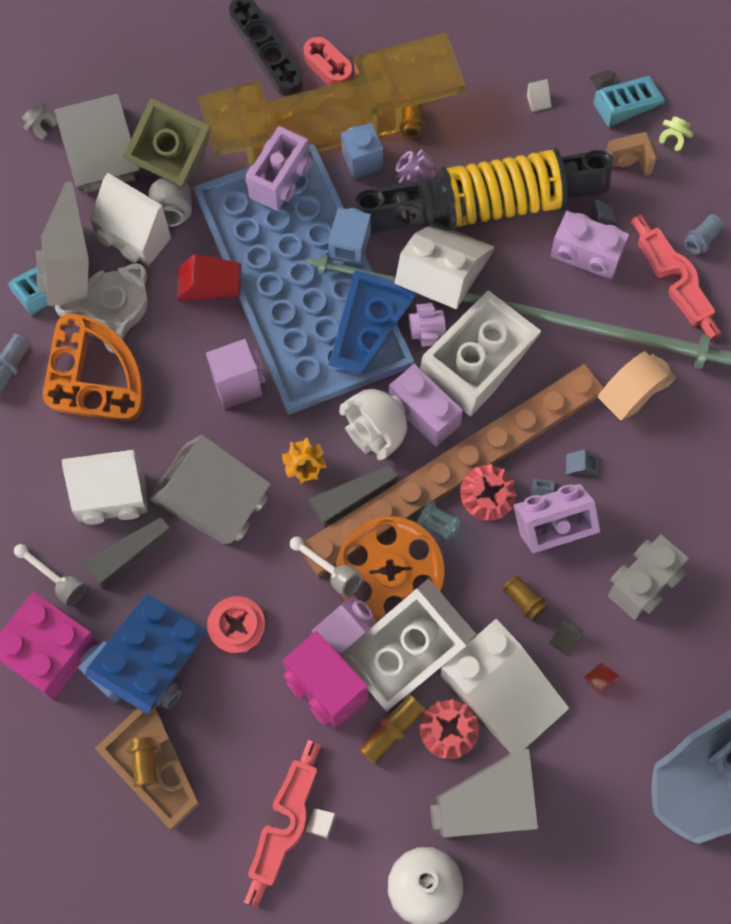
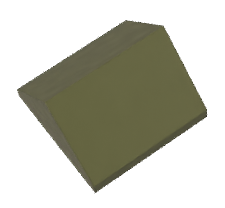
(168, 143)

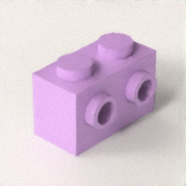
(278, 168)
(589, 244)
(556, 517)

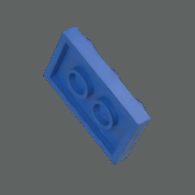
(146, 653)

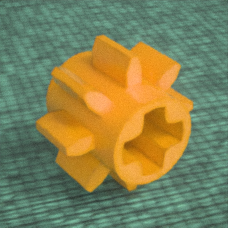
(304, 460)

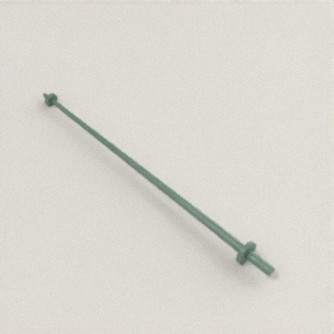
(700, 351)

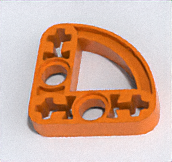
(71, 379)

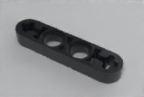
(269, 44)

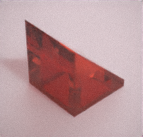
(601, 678)

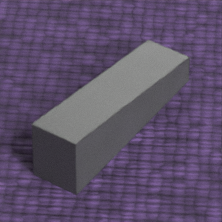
(347, 497)
(122, 555)

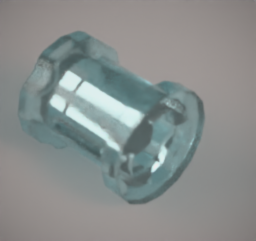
(432, 512)

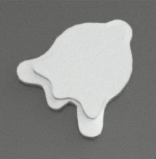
(113, 299)

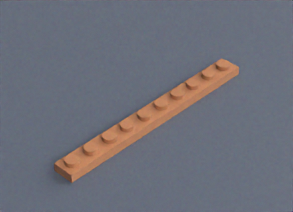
(448, 470)

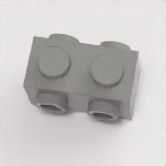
(639, 586)

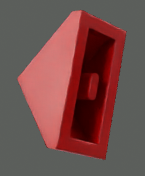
(208, 278)

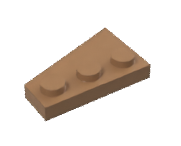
(173, 795)

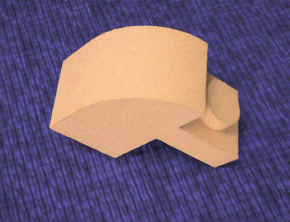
(636, 384)

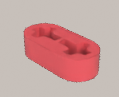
(332, 60)

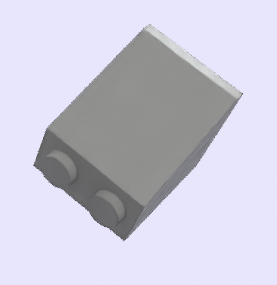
(96, 141)
(211, 490)
(490, 800)

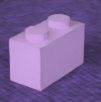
(236, 373)
(426, 405)

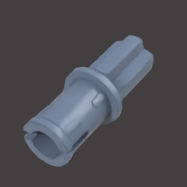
(11, 357)

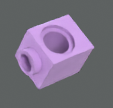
(346, 624)

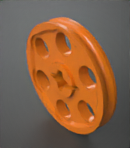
(399, 554)

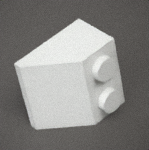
(129, 221)
(105, 486)

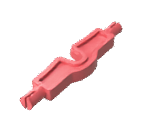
(684, 292)
(275, 841)

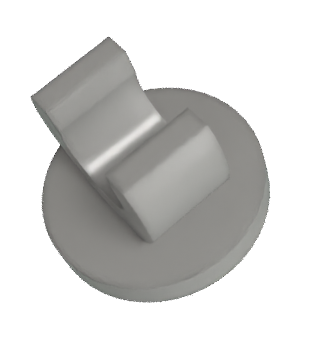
(35, 116)

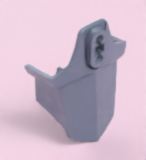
(695, 783)

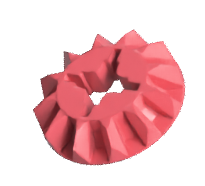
(473, 486)
(236, 608)
(452, 746)

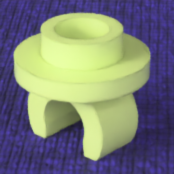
(677, 128)

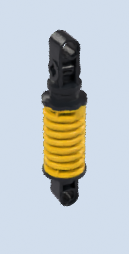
(495, 187)

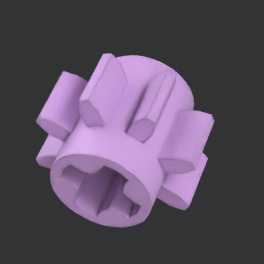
(415, 167)
(427, 324)

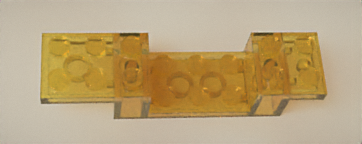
(380, 90)

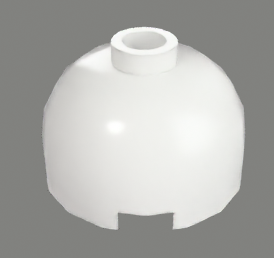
(375, 421)
(409, 892)

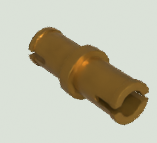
(391, 729)

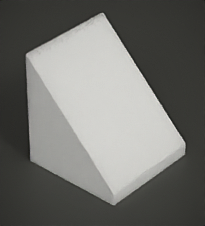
(539, 95)
(321, 823)

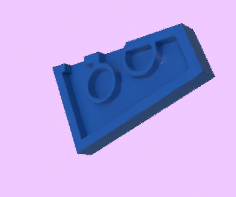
(367, 320)

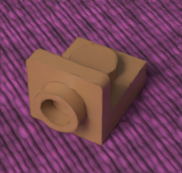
(633, 148)

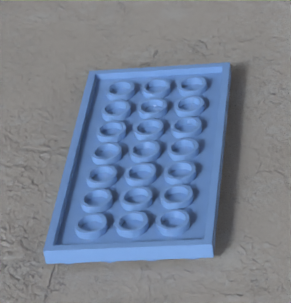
(282, 295)

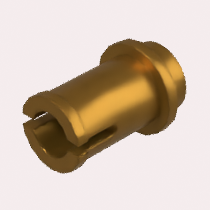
(412, 123)
(524, 598)
(143, 761)

